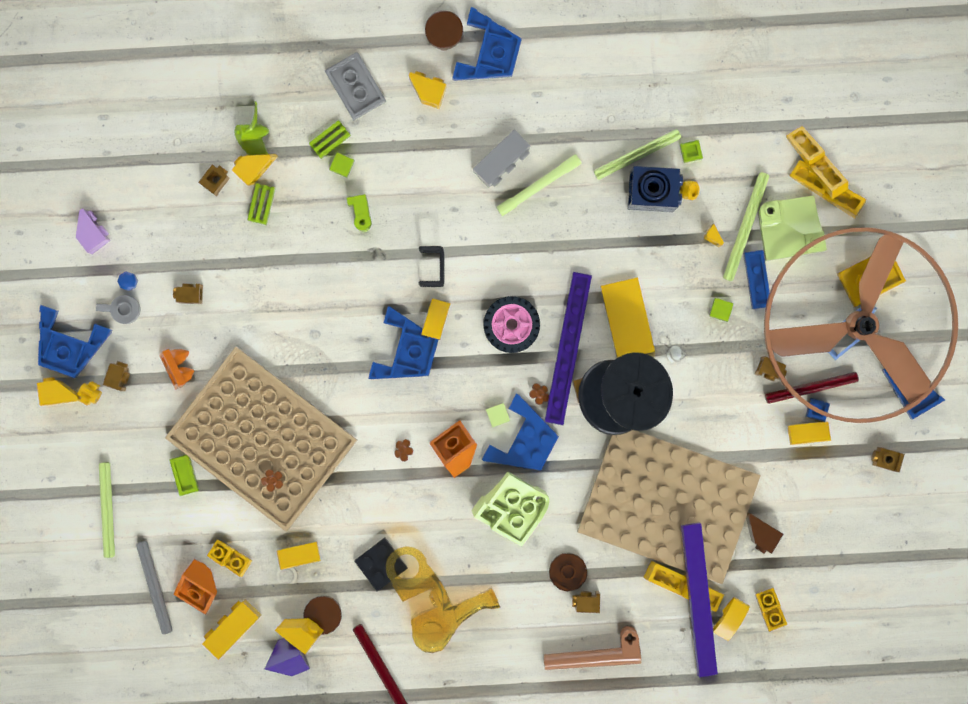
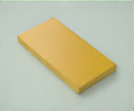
(627, 317)

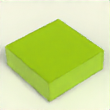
(691, 151)
(341, 165)
(721, 309)

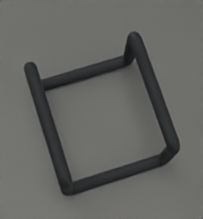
(434, 249)

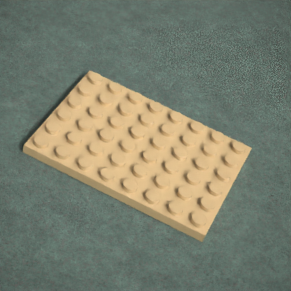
(257, 423)
(654, 488)

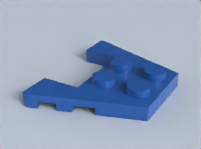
(497, 51)
(65, 352)
(413, 354)
(531, 444)

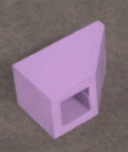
(89, 233)

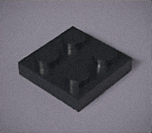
(374, 561)

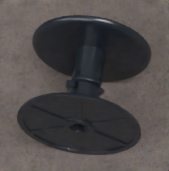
(626, 394)

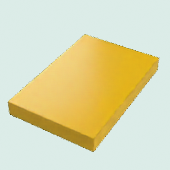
(851, 277)

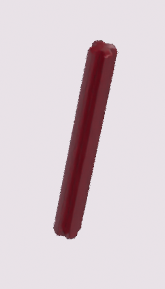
(812, 387)
(379, 665)

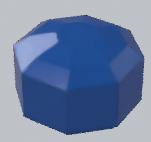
(127, 281)

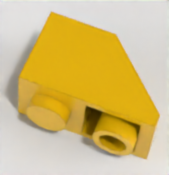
(428, 90)

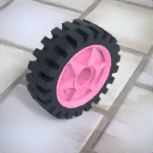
(527, 324)

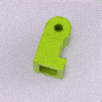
(363, 219)

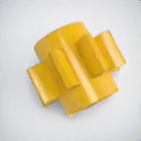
(89, 393)

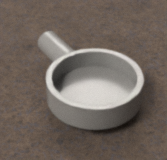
(122, 309)

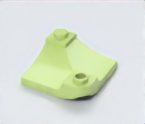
(790, 227)
(512, 508)

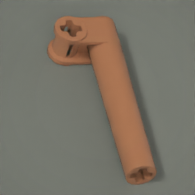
(626, 655)

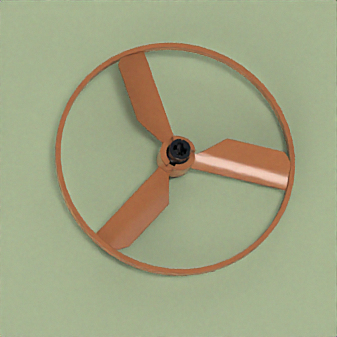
(862, 326)

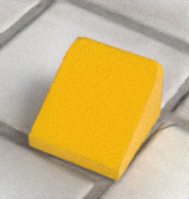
(713, 236)

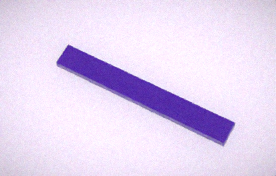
(568, 348)
(699, 599)

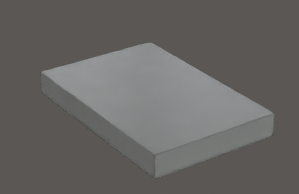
(355, 86)

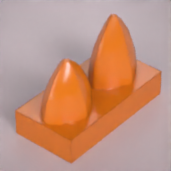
(171, 360)

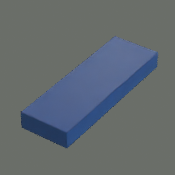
(757, 278)

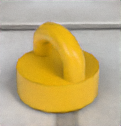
(689, 190)

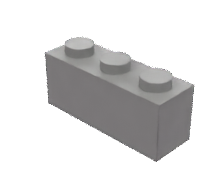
(502, 159)

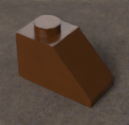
(762, 534)

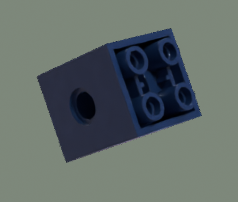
(666, 185)

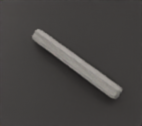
(154, 587)

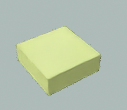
(498, 415)

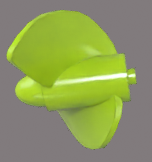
(250, 135)

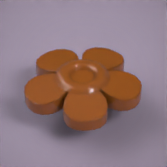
(539, 392)
(403, 450)
(272, 480)

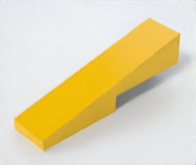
(818, 163)
(847, 201)
(677, 583)

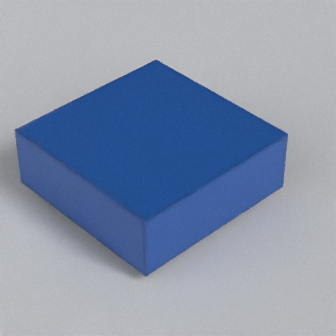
(824, 406)

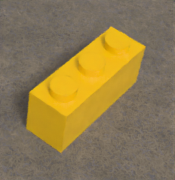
(230, 628)

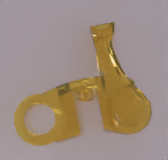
(436, 625)

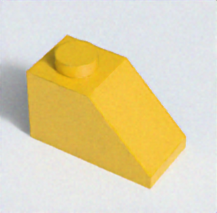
(252, 167)
(55, 392)
(300, 633)

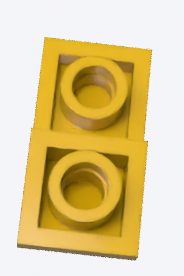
(436, 319)
(809, 433)
(298, 555)
(229, 557)
(771, 609)
(733, 617)

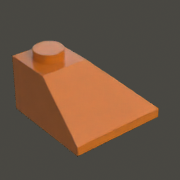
(455, 448)
(197, 586)

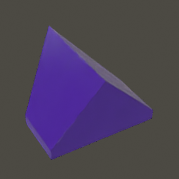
(287, 659)

